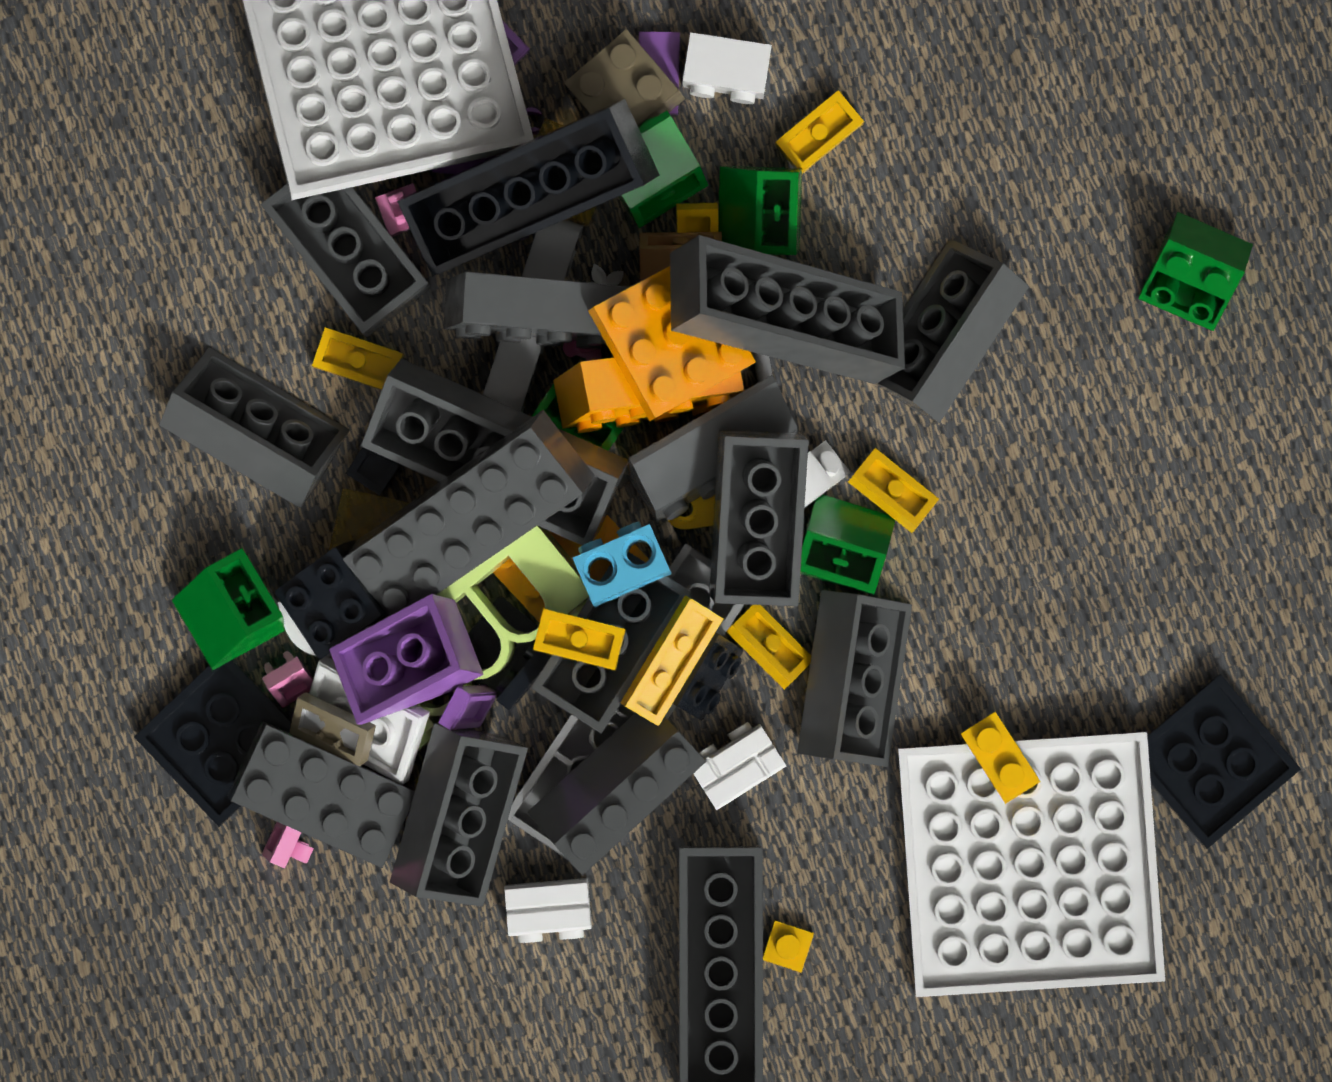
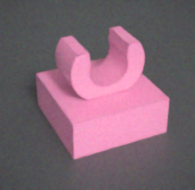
(391, 211)
(288, 680)
(285, 844)

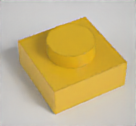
(697, 217)
(788, 946)

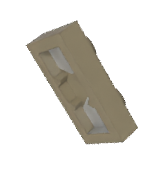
(332, 729)

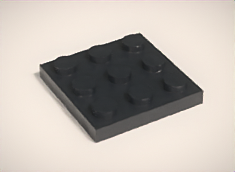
(208, 734)
(1215, 761)

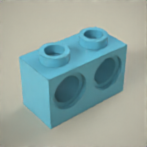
(625, 574)

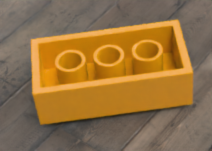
(600, 394)

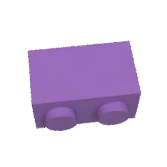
(406, 659)

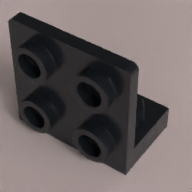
(329, 601)
(526, 663)
(702, 688)

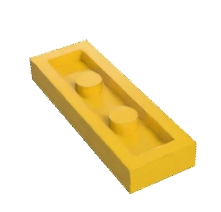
(671, 660)

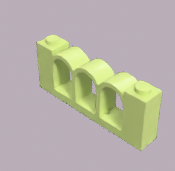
(550, 573)

